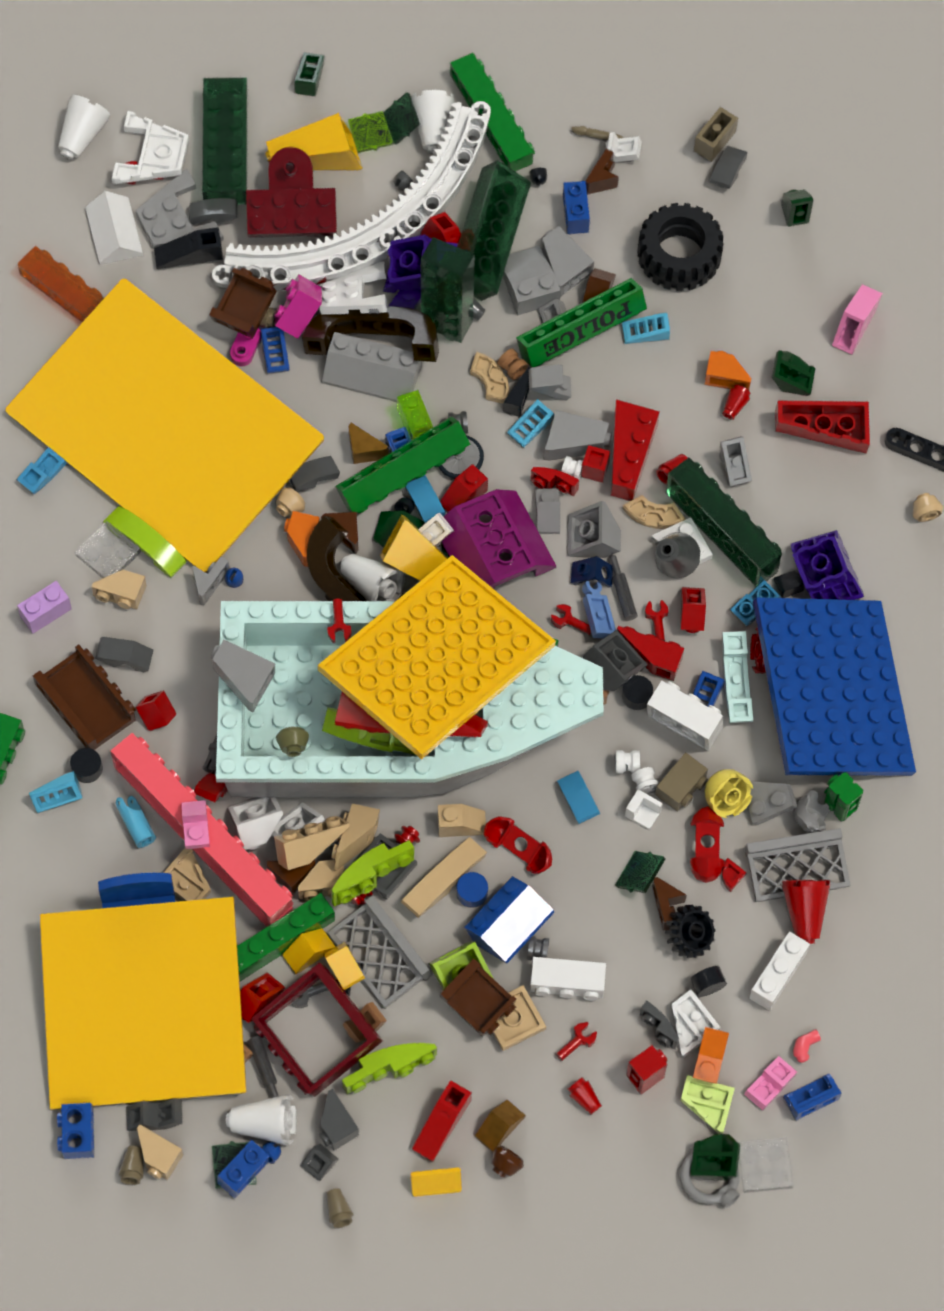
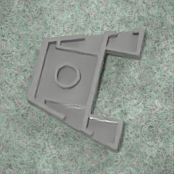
(163, 214)

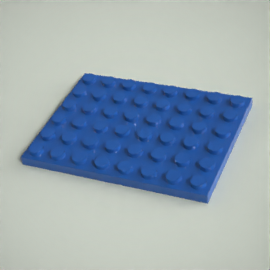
(833, 687)

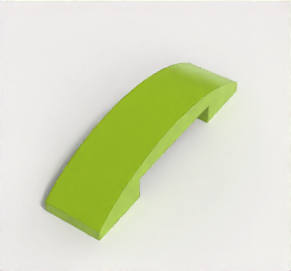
(148, 540)

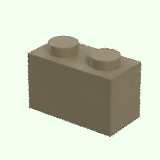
(715, 134)
(682, 782)

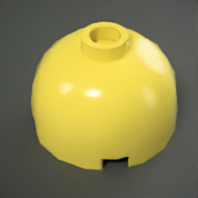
(728, 792)

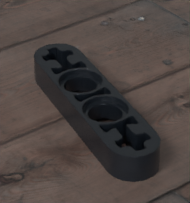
(924, 456)

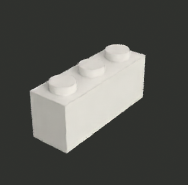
(779, 971)
(568, 978)

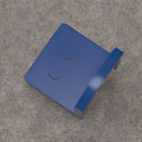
(136, 890)

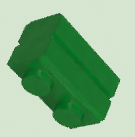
(843, 796)

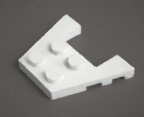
(161, 152)
(348, 292)

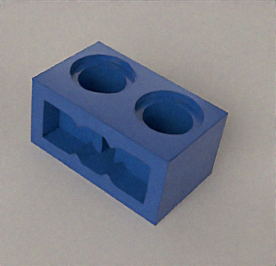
(576, 207)
(82, 1130)
(243, 1169)

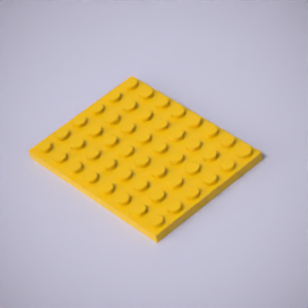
(436, 656)

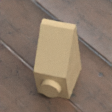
(460, 820)
(158, 1153)

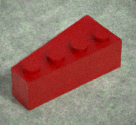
(828, 422)
(632, 442)

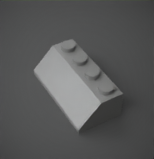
(370, 367)

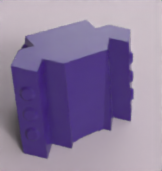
(405, 263)
(826, 568)

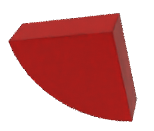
(732, 874)

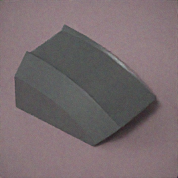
(618, 660)

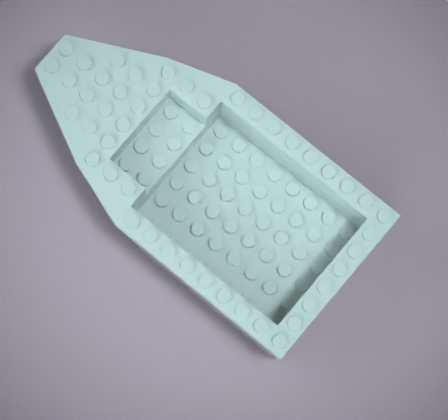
(535, 708)

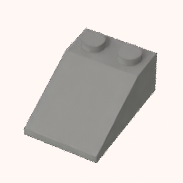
(530, 280)

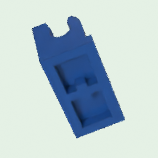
(812, 1097)

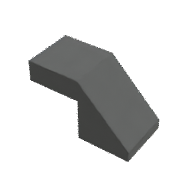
(122, 651)
(154, 1116)

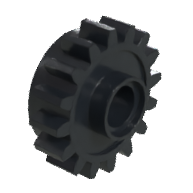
(690, 931)

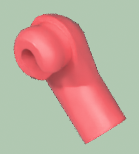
(802, 1045)

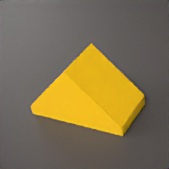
(307, 949)
(344, 965)

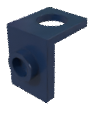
(591, 569)

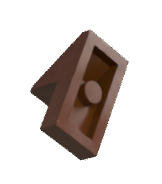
(601, 177)
(665, 896)

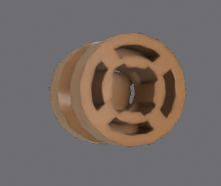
(513, 364)

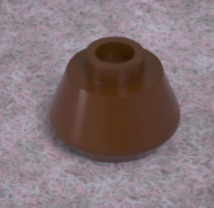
(506, 1161)

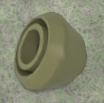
(292, 740)

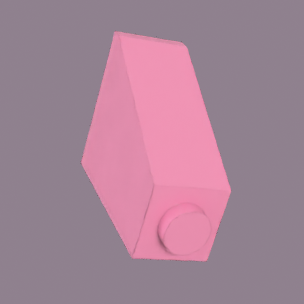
(856, 319)

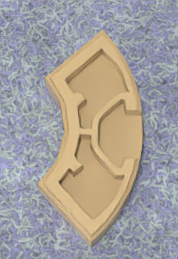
(491, 376)
(652, 514)

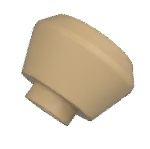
(289, 501)
(926, 508)

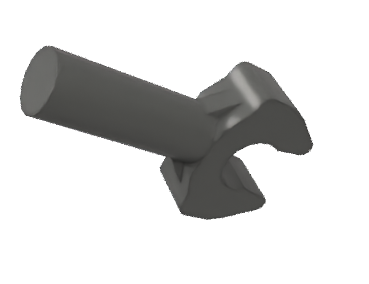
(313, 990)

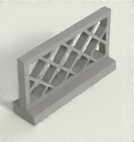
(790, 845)
(398, 942)

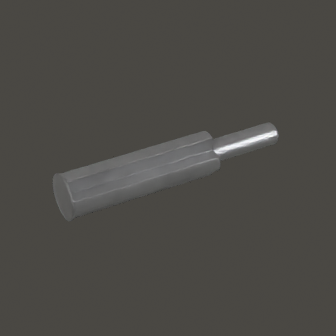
(623, 591)
(263, 1065)

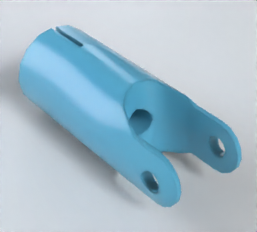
(136, 822)

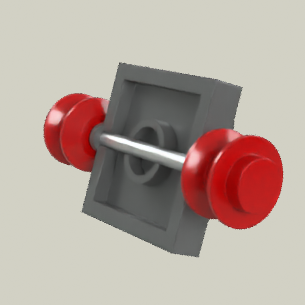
(389, 883)

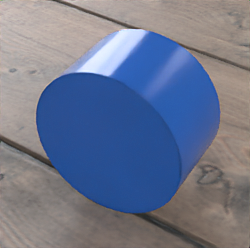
(472, 889)

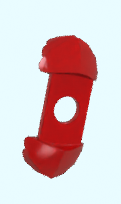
(504, 832)
(707, 861)

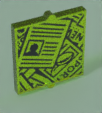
(370, 132)

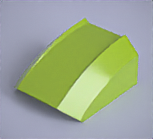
(452, 963)

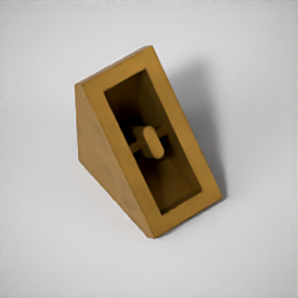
(365, 446)
(499, 1125)

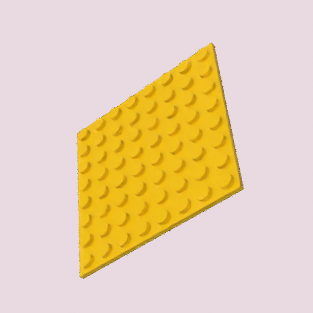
(142, 1003)

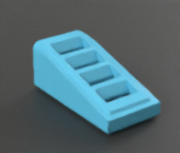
(655, 335)
(543, 423)
(61, 783)

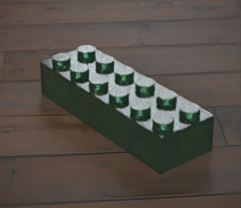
(225, 139)
(493, 224)
(448, 288)
(723, 522)

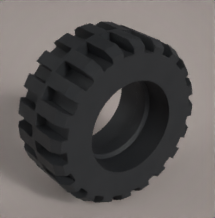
(685, 222)

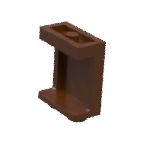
(244, 303)
(478, 998)

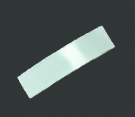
(736, 677)

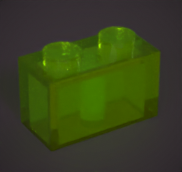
(413, 413)

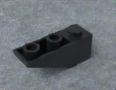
(189, 249)

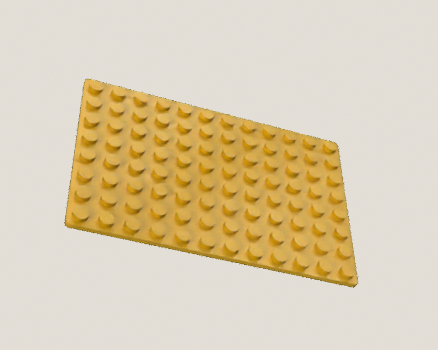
(165, 424)

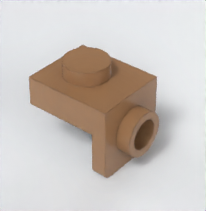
(373, 1016)

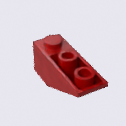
(442, 228)
(661, 656)
(442, 1120)

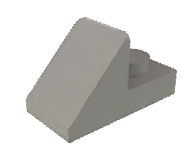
(550, 381)
(735, 461)
(548, 511)
(208, 582)

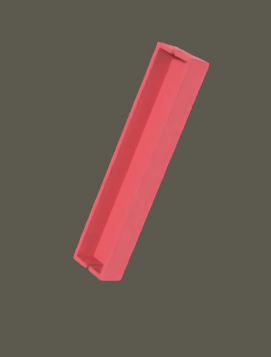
(226, 853)

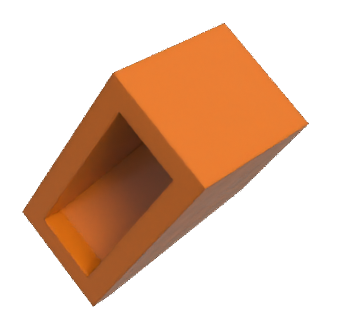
(726, 371)
(299, 531)
(710, 1055)

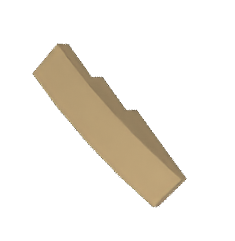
(443, 877)

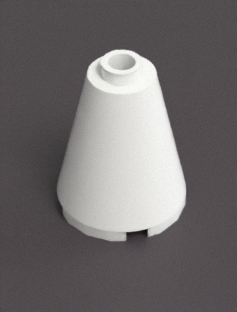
(432, 112)
(80, 125)
(372, 578)
(265, 1119)

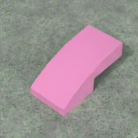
(770, 1083)

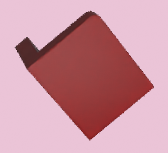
(595, 463)
(156, 710)

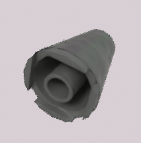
(677, 555)

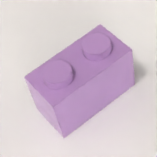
(44, 607)

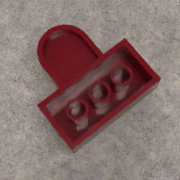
(291, 203)

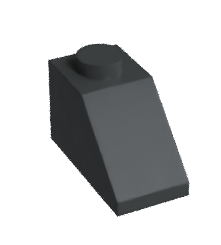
(336, 1123)

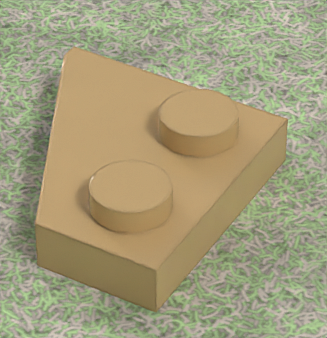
(188, 877)

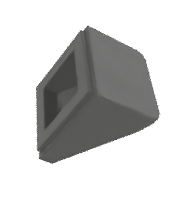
(319, 1161)

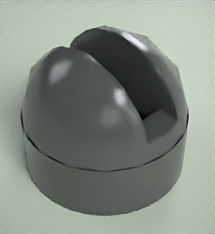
(402, 180)

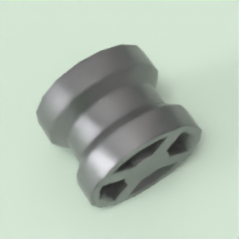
(462, 418)
(537, 948)

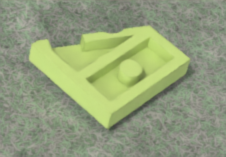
(708, 1101)

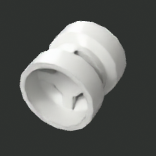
(627, 761)

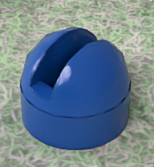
(237, 580)
(272, 1151)

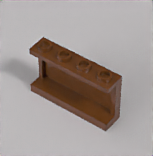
(86, 698)

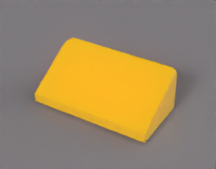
(436, 1182)

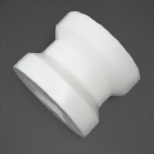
(572, 467)
(645, 780)

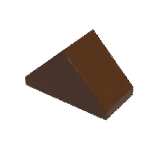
(598, 283)
(348, 521)
(290, 878)

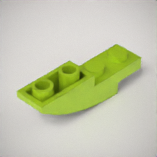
(377, 740)
(363, 873)
(396, 1059)

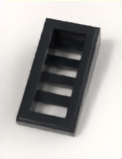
(517, 397)

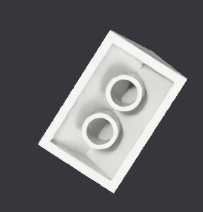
(113, 228)

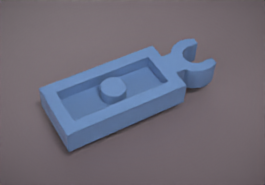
(597, 611)

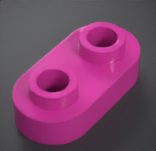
(245, 344)

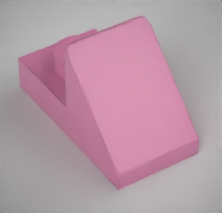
(195, 824)

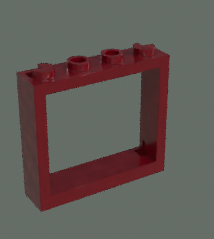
(276, 1046)

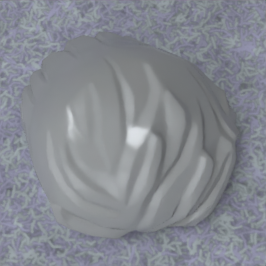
(810, 813)

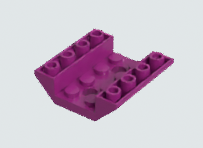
(509, 532)

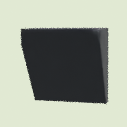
(789, 584)

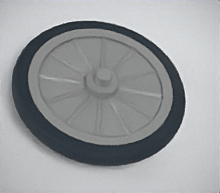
(458, 463)

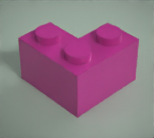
(301, 305)

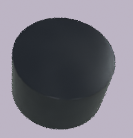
(637, 692)
(86, 765)
(708, 981)

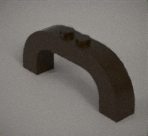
(394, 322)
(321, 561)

